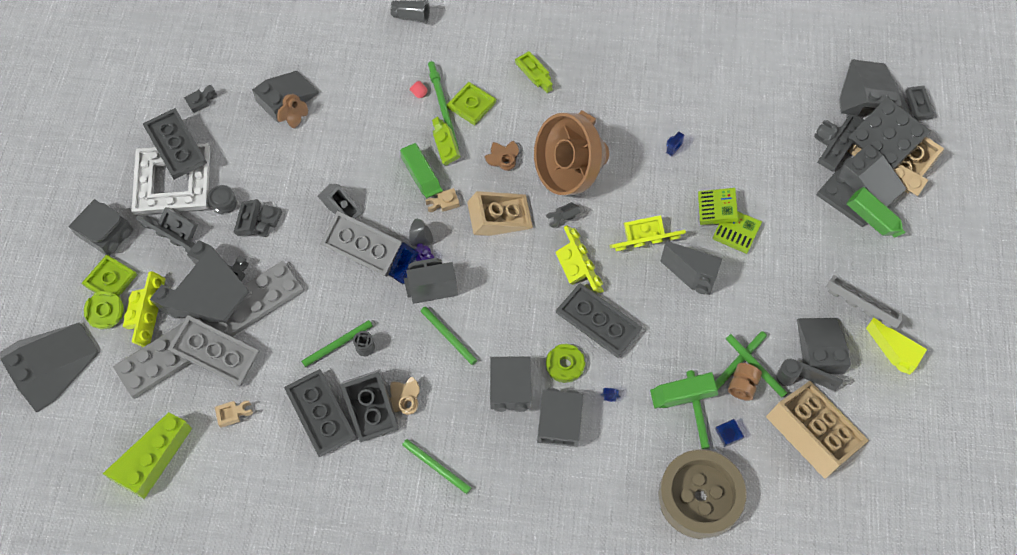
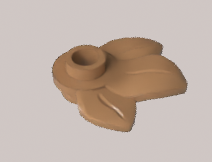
(292, 110)
(502, 154)

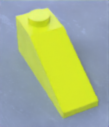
(898, 349)

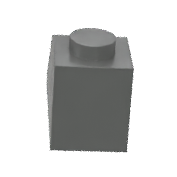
(338, 200)

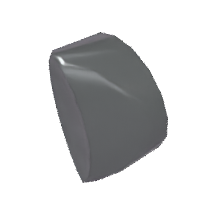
(420, 233)

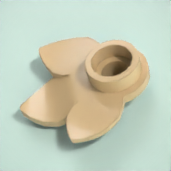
(403, 394)

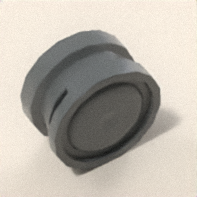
(222, 199)

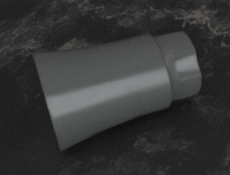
(411, 10)

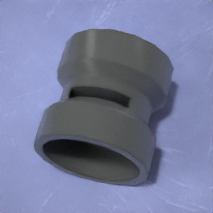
(362, 347)

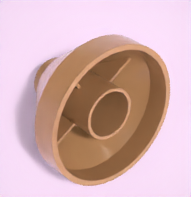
(569, 153)

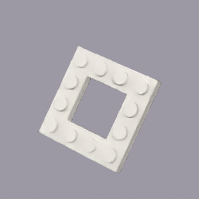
(144, 199)

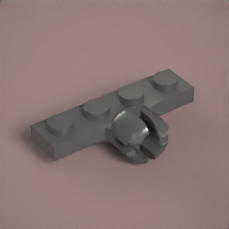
(836, 140)

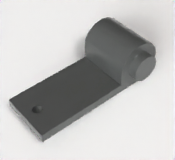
(792, 369)

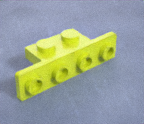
(645, 230)
(576, 263)
(142, 311)

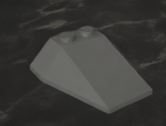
(868, 86)
(48, 363)

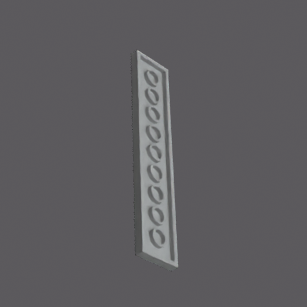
(155, 363)

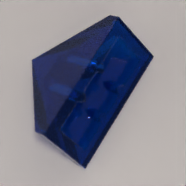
(404, 257)

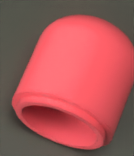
(419, 89)

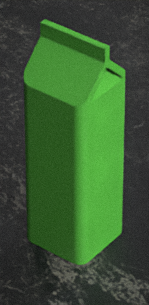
(420, 170)
(875, 213)
(684, 391)

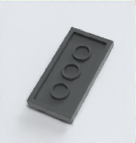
(174, 143)
(598, 320)
(319, 413)

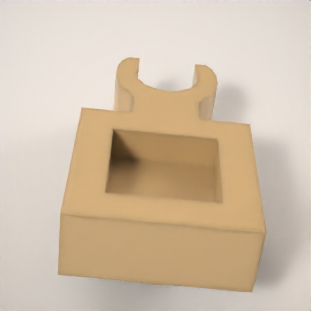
(446, 200)
(229, 413)

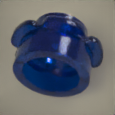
(610, 394)

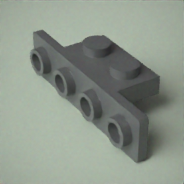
(173, 226)

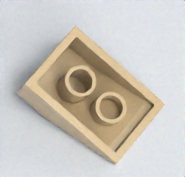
(498, 213)

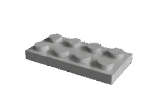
(361, 243)
(871, 306)
(213, 350)

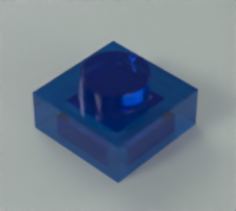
(674, 143)
(729, 432)

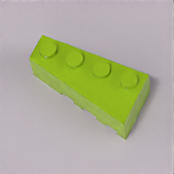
(149, 456)

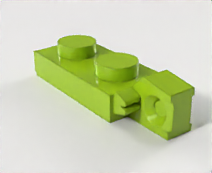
(534, 71)
(445, 141)

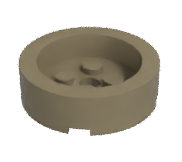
(721, 484)

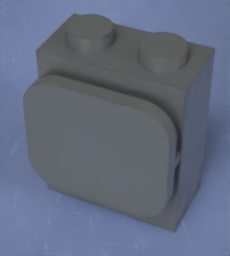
(101, 227)
(430, 280)
(510, 383)
(560, 417)

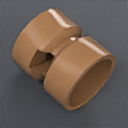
(744, 381)

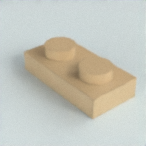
(912, 181)

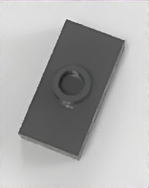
(919, 103)
(247, 217)

